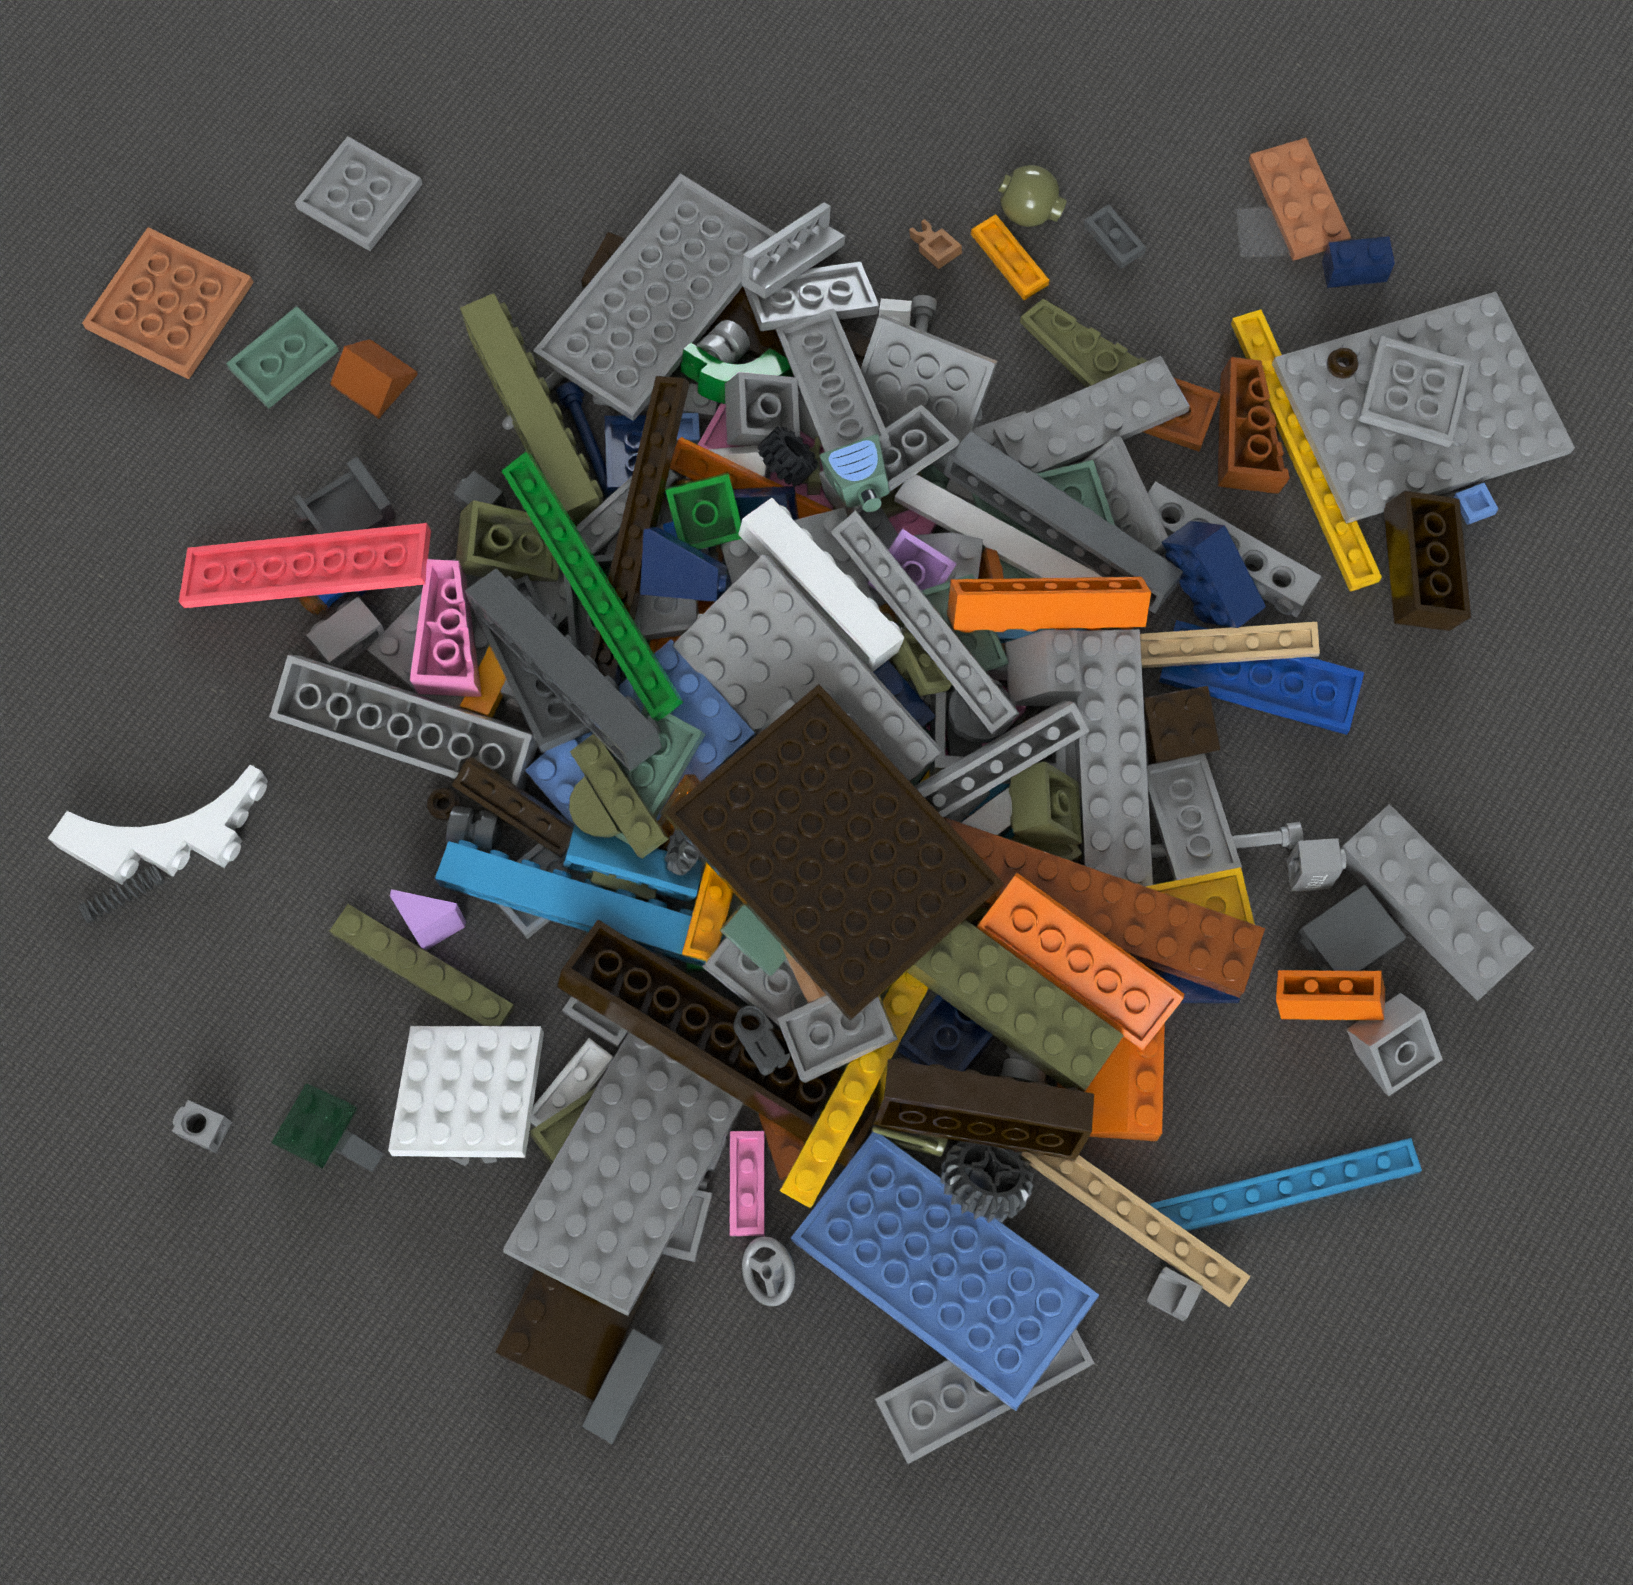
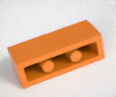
(1330, 995)

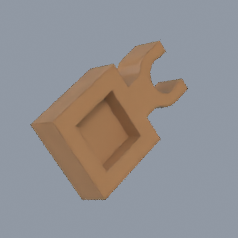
(936, 247)

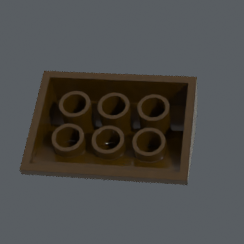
(566, 1334)

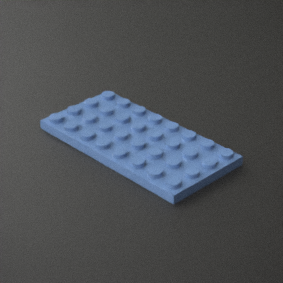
(948, 1279)

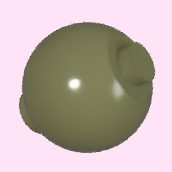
(1031, 196)

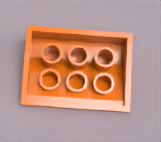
(1130, 1092)

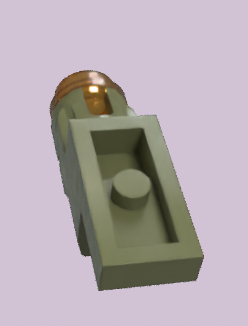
(914, 662)

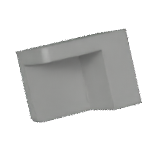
(1174, 1294)

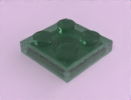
(314, 1125)

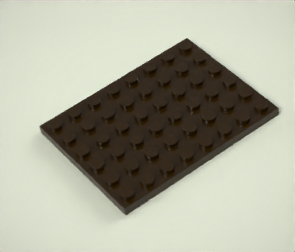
(834, 851)

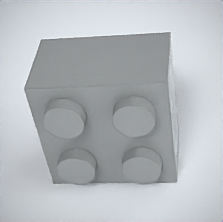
(759, 405)

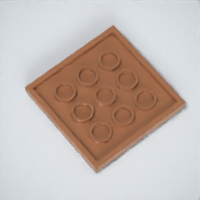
(168, 303)

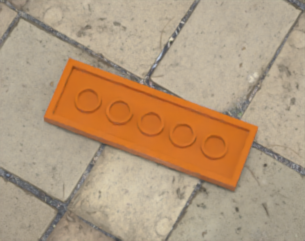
(1080, 961)

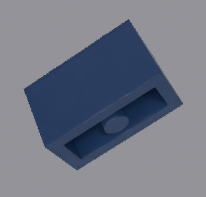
(1358, 262)

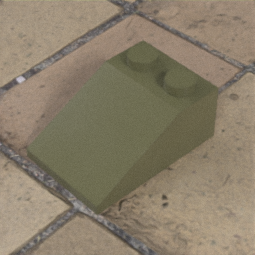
(504, 541)

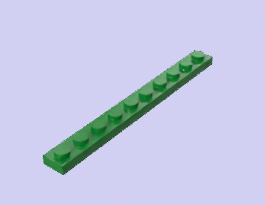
(592, 587)

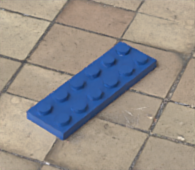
(1288, 687)

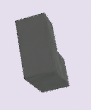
(358, 1151)

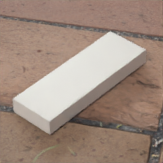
(573, 1082)

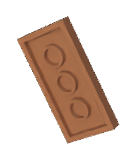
(1299, 198)

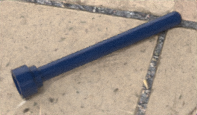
(571, 396)

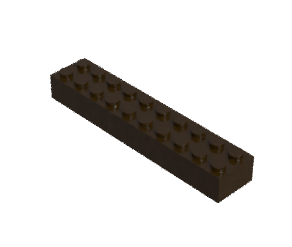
(696, 1031)

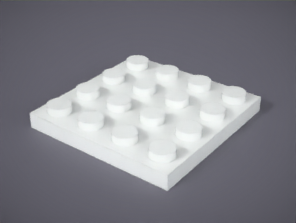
(467, 1091)

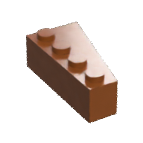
(1247, 433)

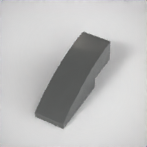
(623, 1386)

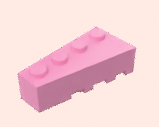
(444, 639)

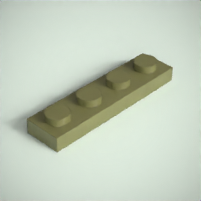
(619, 796)

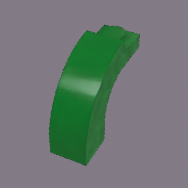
(713, 373)

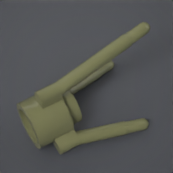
(920, 1143)

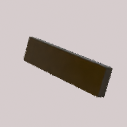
(514, 806)

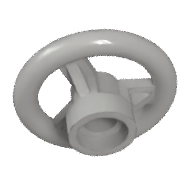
(773, 1271)

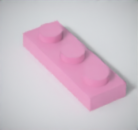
(747, 1183)

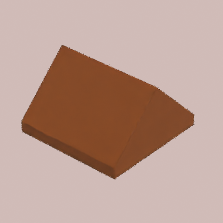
(371, 376)

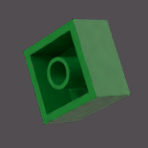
(705, 511)

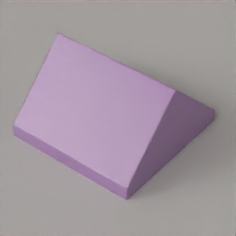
(920, 561)
(428, 918)

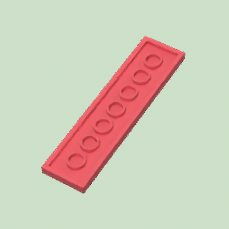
(305, 565)

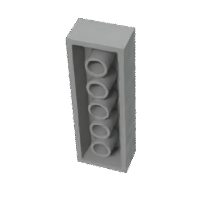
(1434, 902)

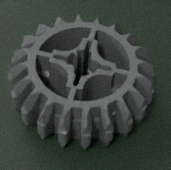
(982, 1183)

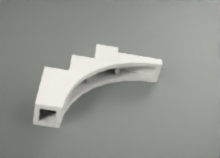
(166, 845)

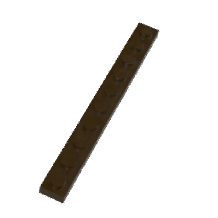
(643, 503)

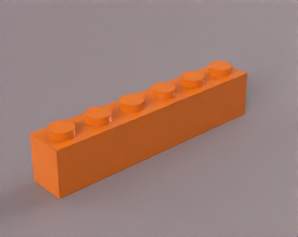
(1048, 603)

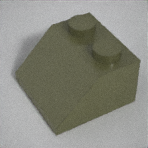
(1045, 806)

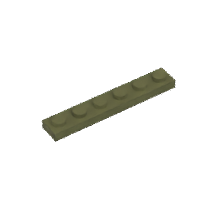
(421, 968)

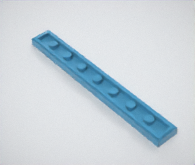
(1291, 1186)

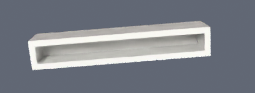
(827, 588)

